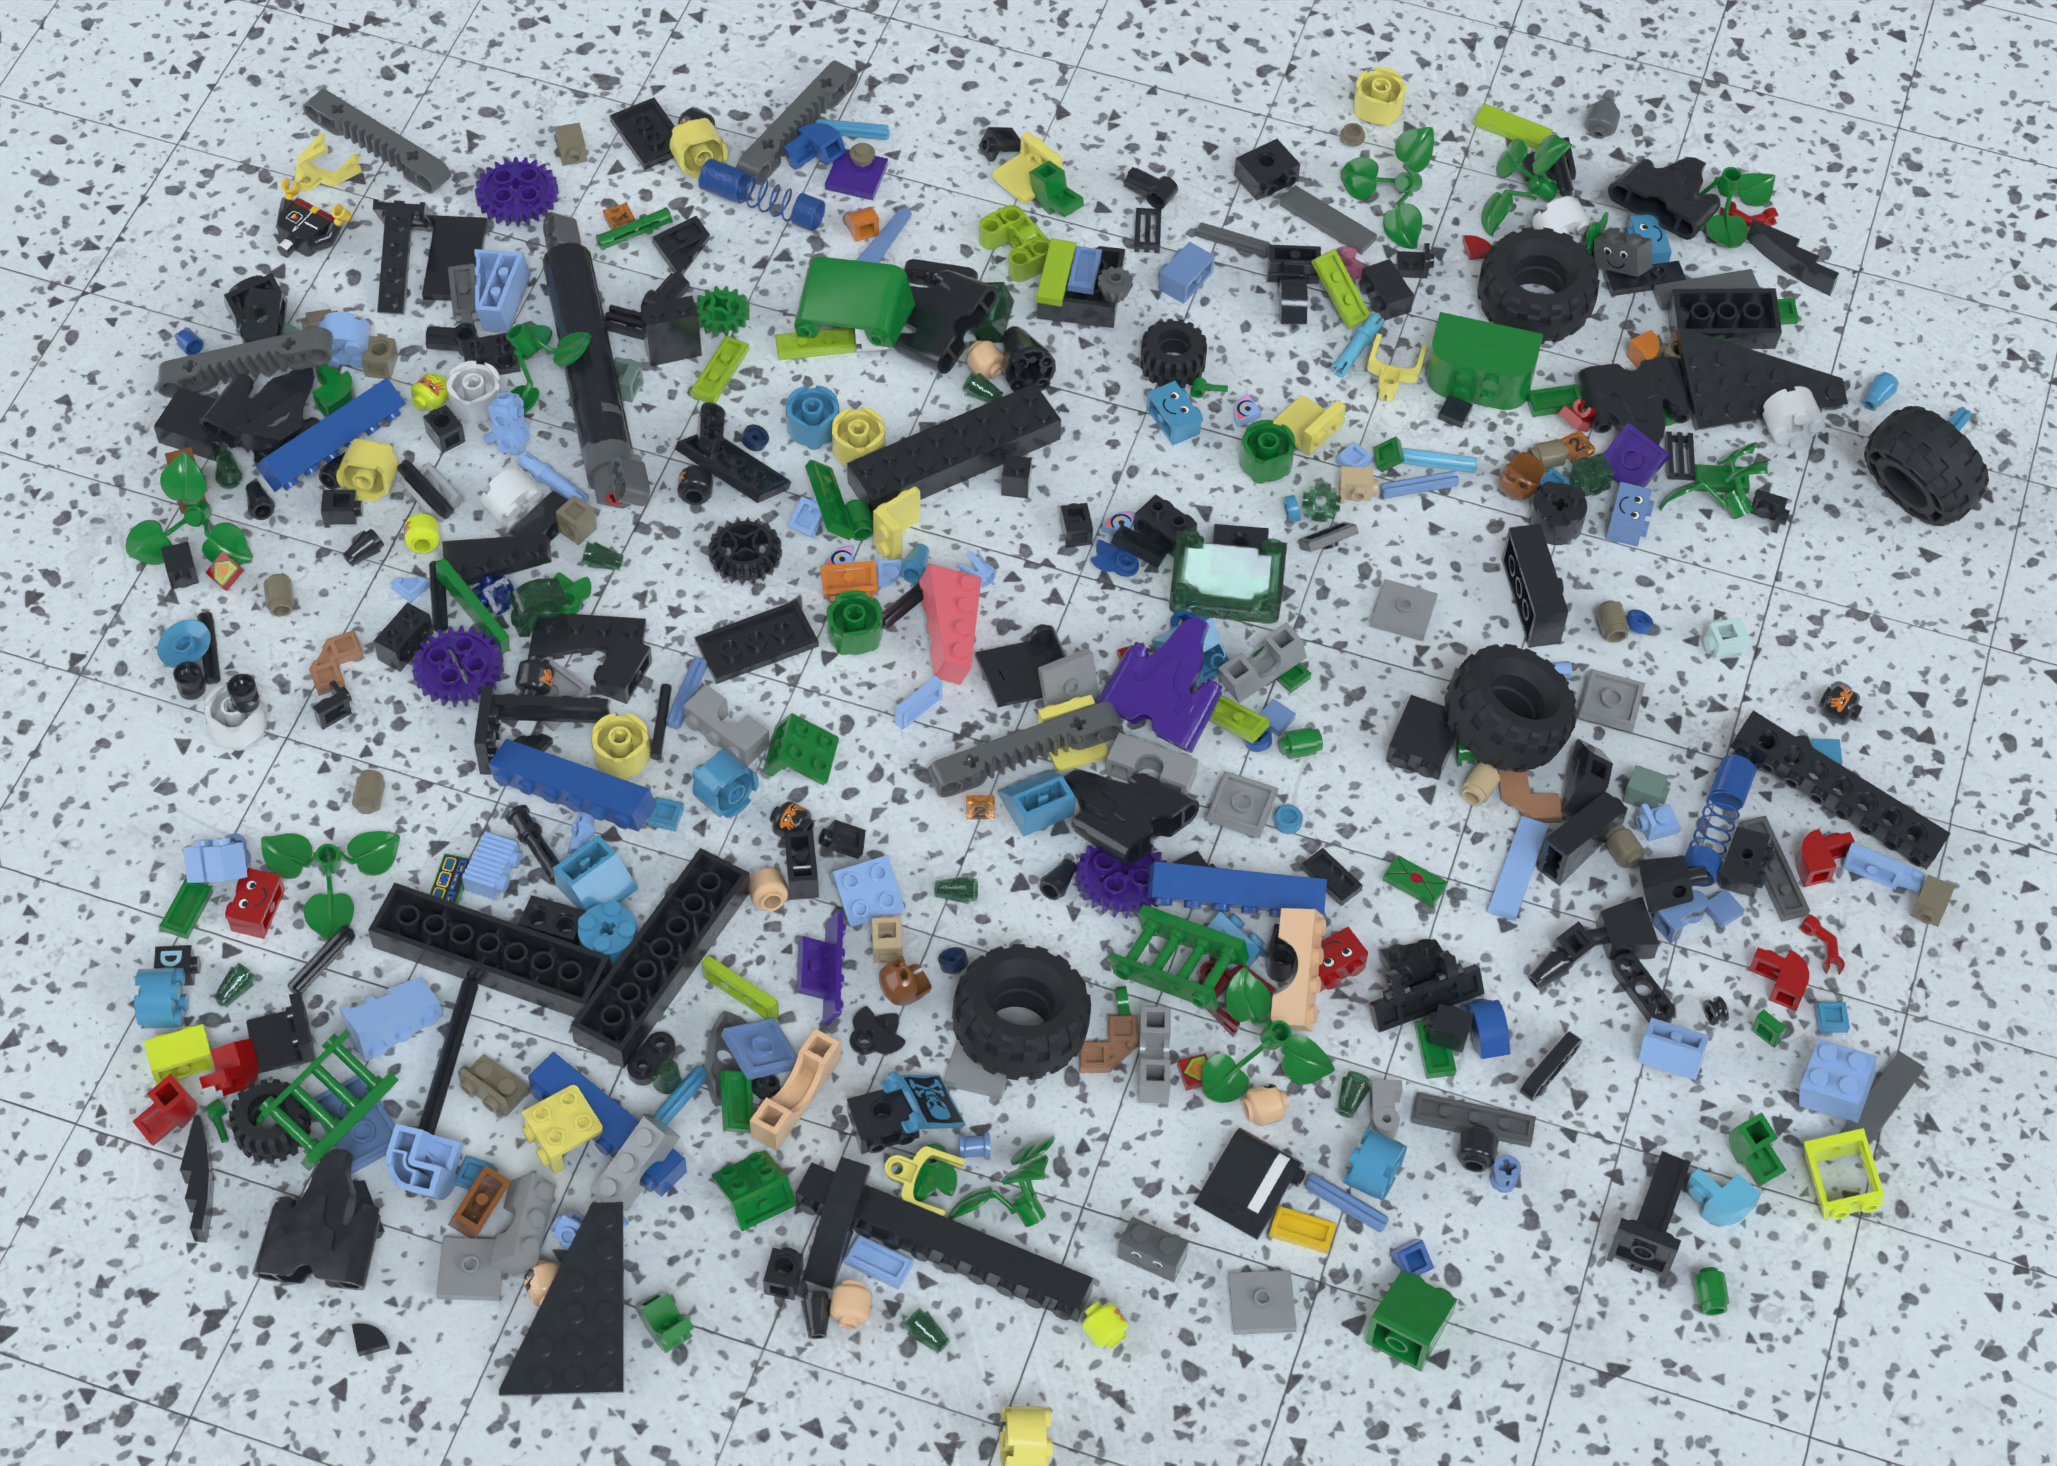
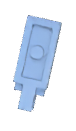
(1882, 869)

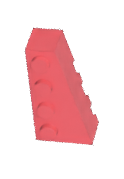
(951, 613)

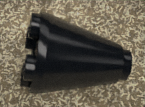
(1026, 360)

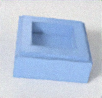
(1354, 456)

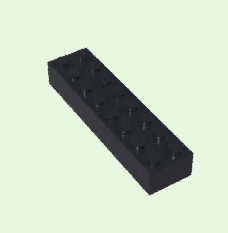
(956, 448)
(488, 950)
(661, 958)

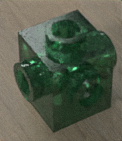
(1591, 474)
(1325, 511)

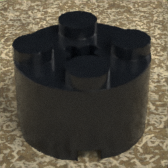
(1559, 511)

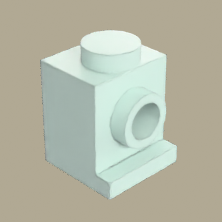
(1727, 637)

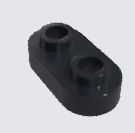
(650, 1056)

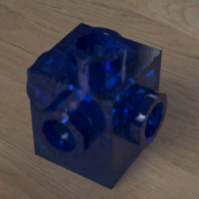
(501, 588)

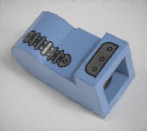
(1673, 919)

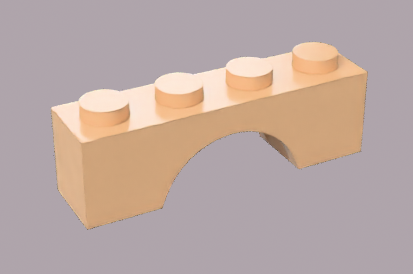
(1296, 1003)
(781, 1112)

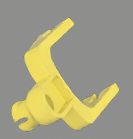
(310, 175)
(1391, 376)
(911, 1168)

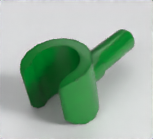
(1200, 386)
(214, 1112)

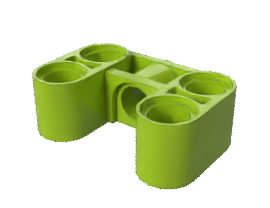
(1024, 236)

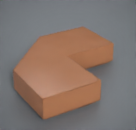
(334, 653)
(1516, 793)
(1105, 1056)

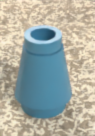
(1881, 389)
(915, 563)

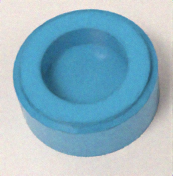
(1291, 508)
(1288, 819)

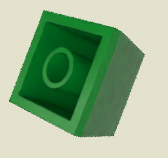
(1410, 1320)

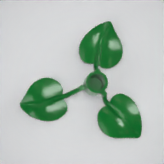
(1360, 178)
(1539, 185)
(1753, 189)
(529, 339)
(186, 481)
(1736, 498)
(291, 852)
(1250, 999)
(1026, 1203)

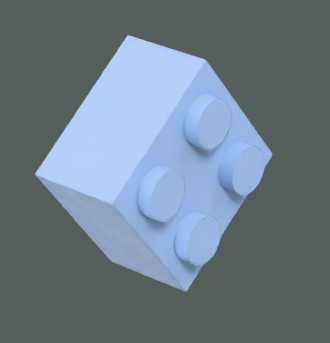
(1837, 1081)

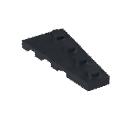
(582, 634)

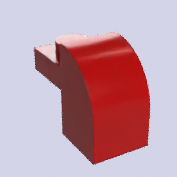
(1817, 855)
(1789, 974)
(234, 1066)
(170, 1109)

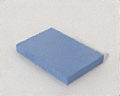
(370, 1136)

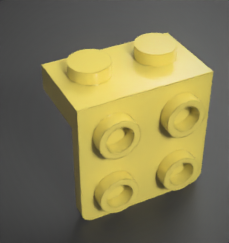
(1015, 173)
(1311, 422)
(892, 519)
(1074, 758)
(560, 1126)

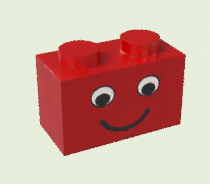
(255, 903)
(1342, 957)

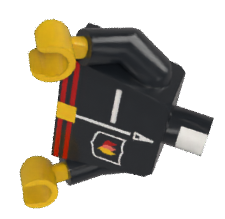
(305, 226)

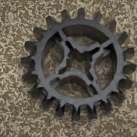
(744, 541)

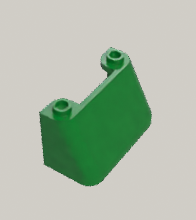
(855, 297)

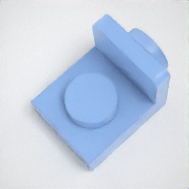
(806, 517)
(1657, 822)

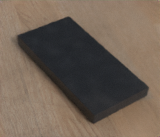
(451, 245)
(737, 469)
(756, 641)

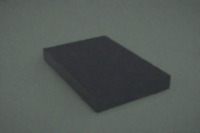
(646, 132)

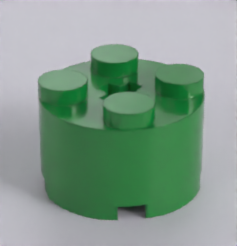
(1267, 451)
(854, 623)

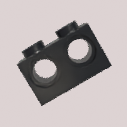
(492, 350)
(403, 636)
(555, 918)

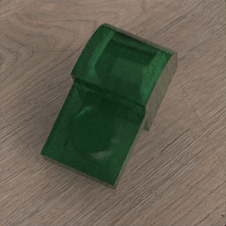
(535, 600)

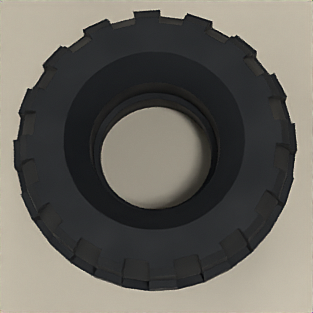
(1545, 260)
(1926, 465)
(1510, 708)
(1026, 980)

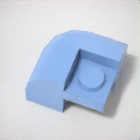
(423, 1162)

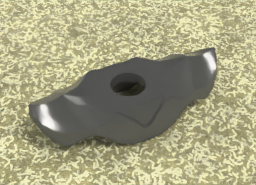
(714, 1044)

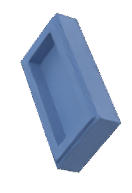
(1084, 270)

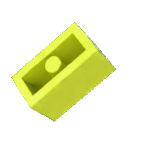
(179, 1053)

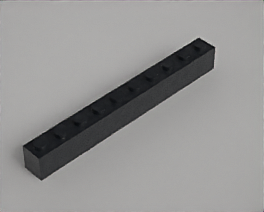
(956, 1247)

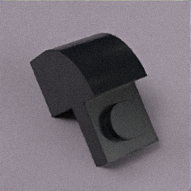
(1293, 300)

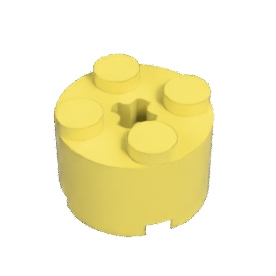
(1379, 96)
(695, 144)
(857, 434)
(368, 469)
(620, 745)
(1025, 1436)

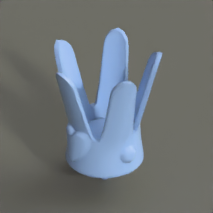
(982, 569)

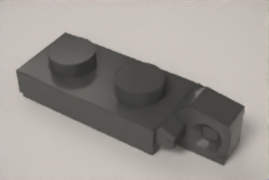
(462, 288)

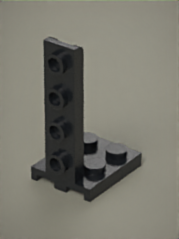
(398, 225)
(527, 708)
(1645, 1240)

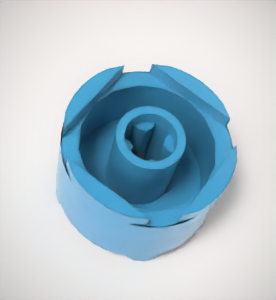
(811, 415)
(724, 784)
(607, 929)
(160, 998)
(1375, 1164)

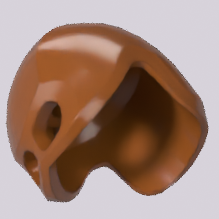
(1521, 476)
(903, 983)

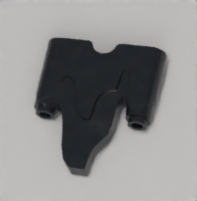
(1667, 195)
(943, 317)
(1636, 396)
(236, 407)
(1128, 815)
(320, 1231)

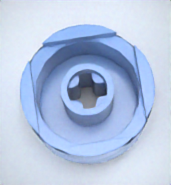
(349, 338)

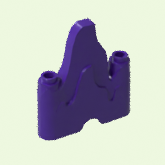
(1163, 684)

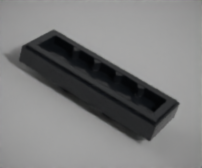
(1659, 274)

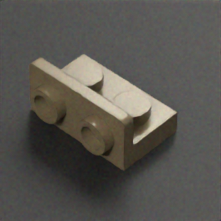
(493, 1085)

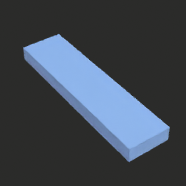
(1518, 868)

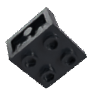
(282, 1037)

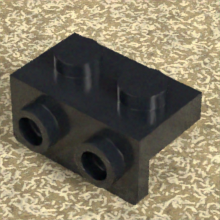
(1414, 961)

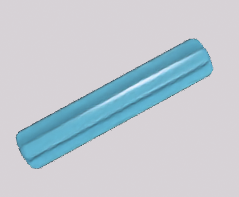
(1439, 460)

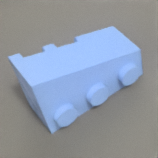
(499, 287)
(391, 1018)

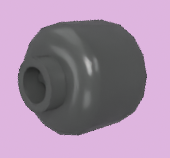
(1602, 119)

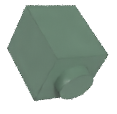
(1646, 787)

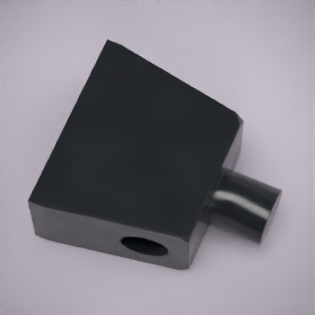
(1669, 881)
(1626, 930)

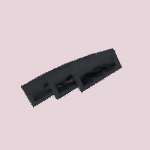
(1784, 252)
(198, 1174)
(836, 1223)

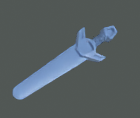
(886, 237)

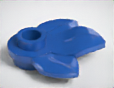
(1114, 559)

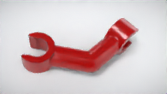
(1767, 216)
(1812, 926)

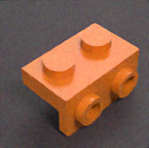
(847, 577)

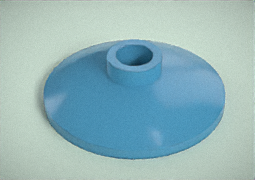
(183, 642)

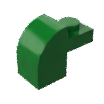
(1051, 190)
(335, 390)
(1752, 1146)
(664, 1321)

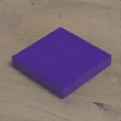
(855, 180)
(1635, 457)

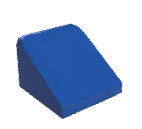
(1412, 1257)

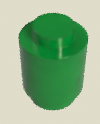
(860, 519)
(1301, 743)
(1711, 1291)

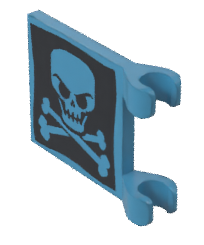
(928, 1099)

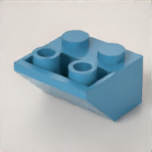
(1212, 647)
(1038, 801)
(593, 875)

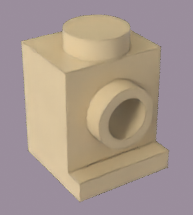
(1357, 484)
(886, 938)

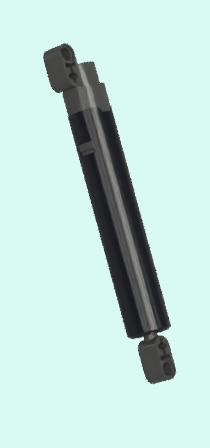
(593, 376)

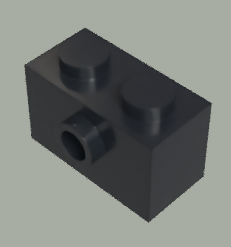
(1746, 862)

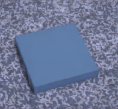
(760, 1048)

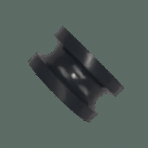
(1716, 1010)

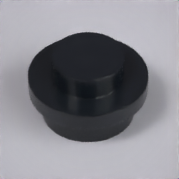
(766, 1086)

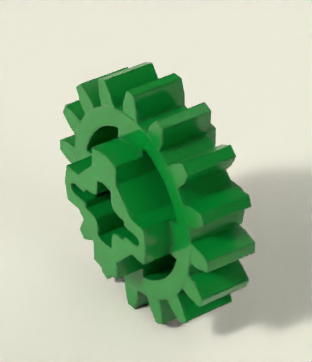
(722, 310)

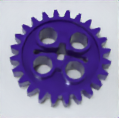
(516, 191)
(435, 676)
(1124, 879)

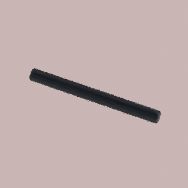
(448, 1056)

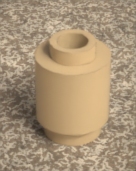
(1480, 784)

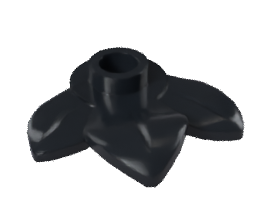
(878, 1031)

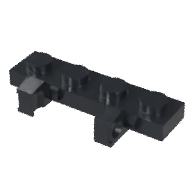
(1406, 1003)

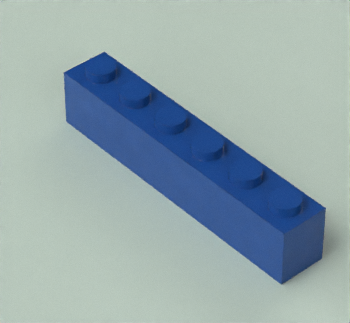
(330, 435)
(572, 785)
(1233, 889)
(617, 1123)

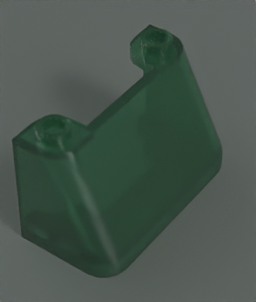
(1228, 579)

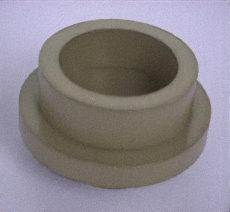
(1352, 134)
(862, 154)

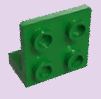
(801, 748)
(755, 1189)

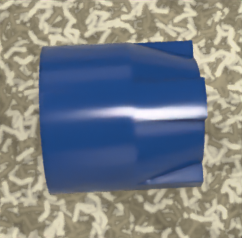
(189, 341)

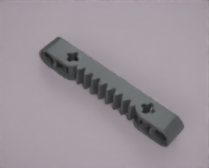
(822, 94)
(344, 119)
(310, 349)
(956, 774)

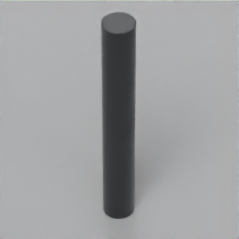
(660, 722)

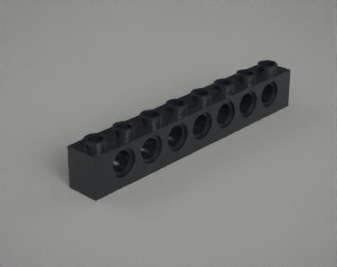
(1855, 790)

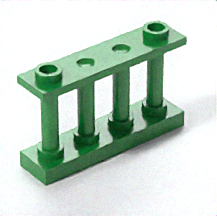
(1186, 933)
(335, 1128)

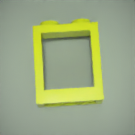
(1836, 1147)

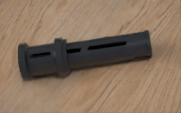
(530, 834)

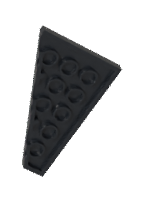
(1733, 382)
(580, 1324)

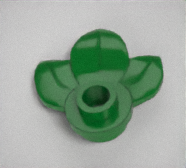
(1594, 231)
(574, 592)
(933, 1176)

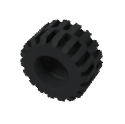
(1174, 338)
(266, 1143)

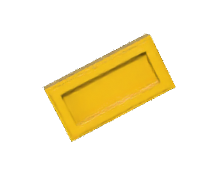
(1302, 1229)

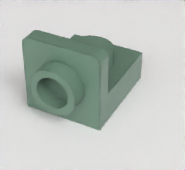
(629, 377)

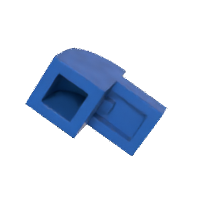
(815, 141)
(1489, 1028)

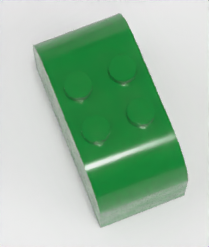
(1482, 362)

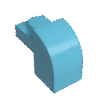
(1724, 1204)

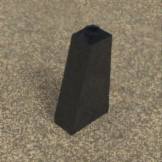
(1580, 837)

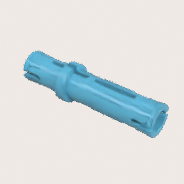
(1362, 337)

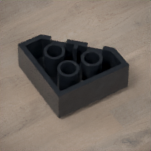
(1084, 307)

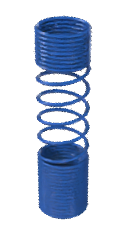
(732, 183)
(1727, 793)

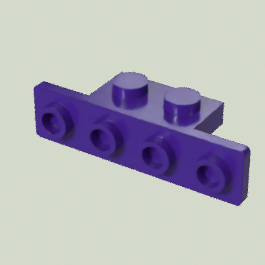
(821, 968)

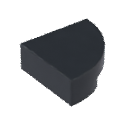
(539, 742)
(368, 1339)

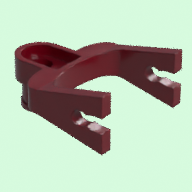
(1220, 1015)

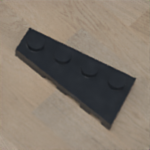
(497, 555)

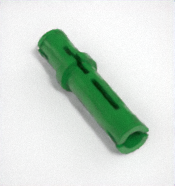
(644, 224)

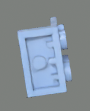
(868, 890)

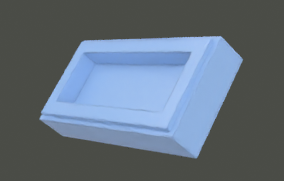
(918, 702)
(878, 1262)

